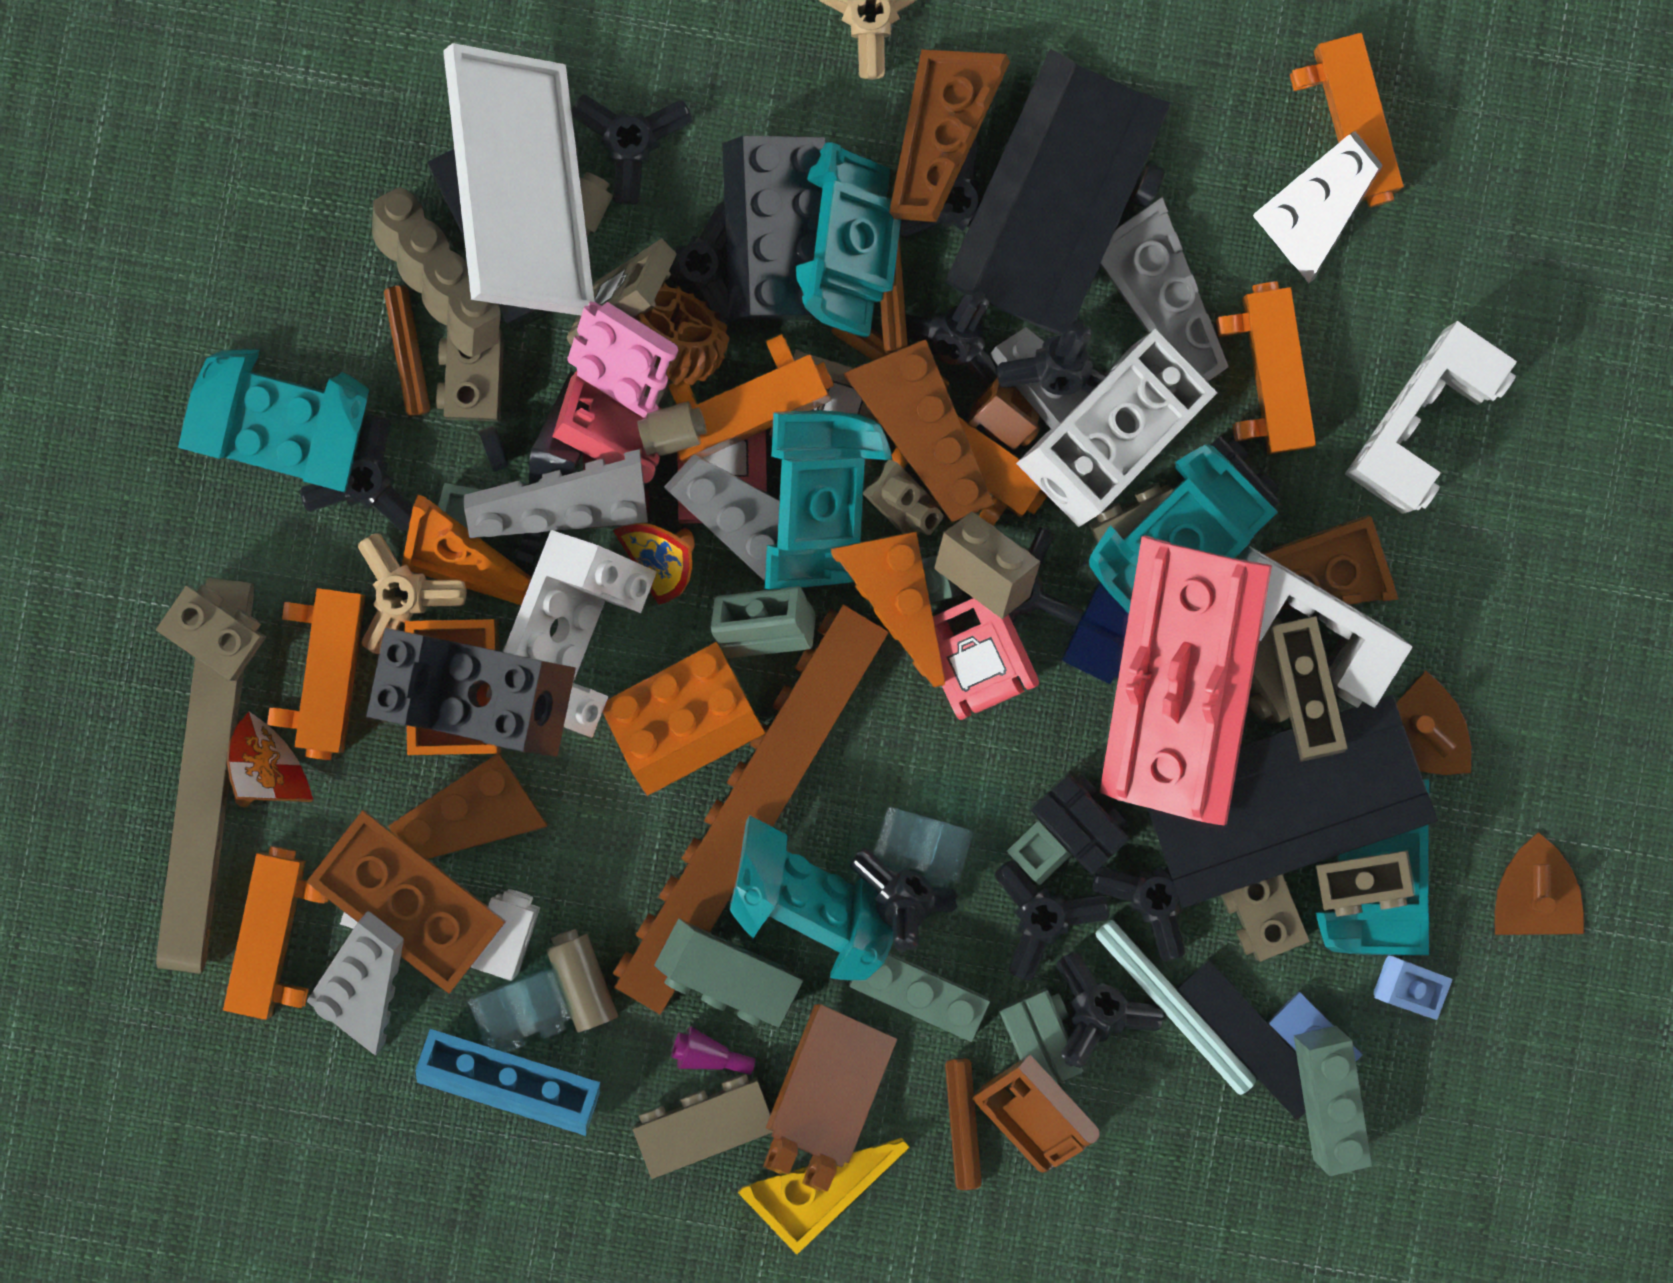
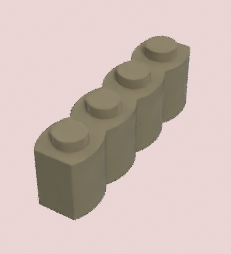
(434, 271)

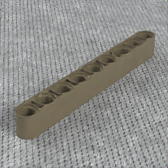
(201, 805)

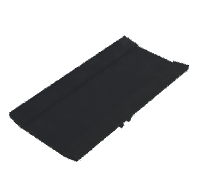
(1057, 194)
(1299, 811)

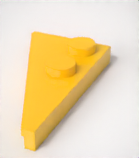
(802, 1212)

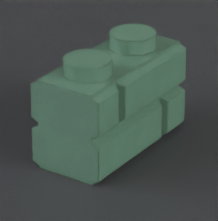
(763, 622)
(1038, 1030)

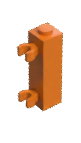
(1354, 106)
(1277, 369)
(751, 406)
(1003, 477)
(328, 672)
(265, 935)

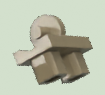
(903, 501)

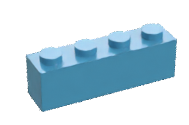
(507, 1082)

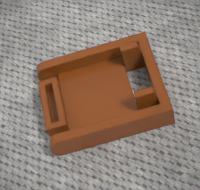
(1039, 1117)

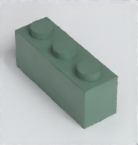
(727, 975)
(926, 996)
(1332, 1100)

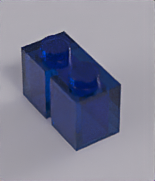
(1099, 638)

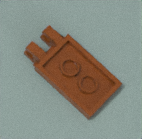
(827, 1094)

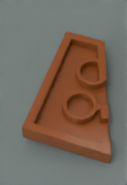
(470, 812)

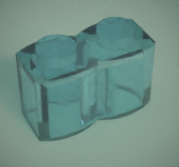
(923, 845)
(520, 1010)

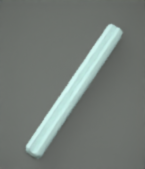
(1175, 1007)

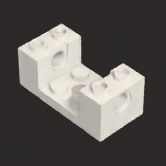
(1455, 359)
(1088, 457)
(572, 587)
(1367, 650)
(508, 947)

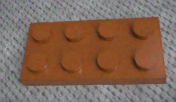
(434, 914)

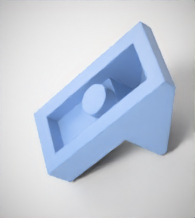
(1412, 987)

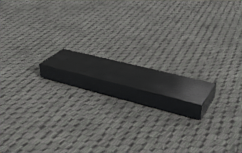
(1245, 1034)

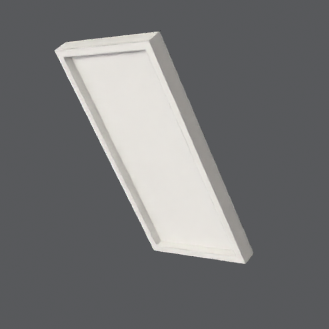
(518, 180)

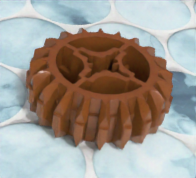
(692, 329)

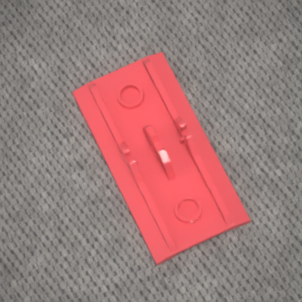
(1185, 680)

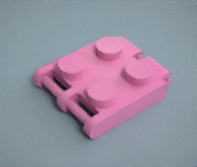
(620, 356)

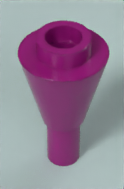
(699, 1051)

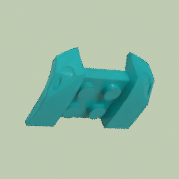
(853, 241)
(274, 420)
(819, 493)
(1207, 512)
(809, 901)
(1390, 930)

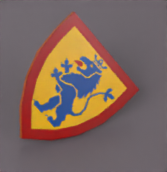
(662, 552)

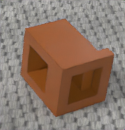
(1005, 415)

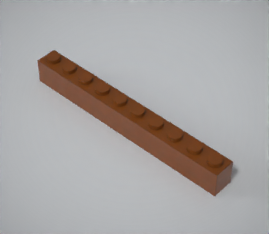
(758, 791)

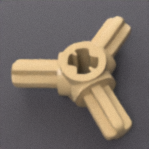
(870, 35)
(392, 608)

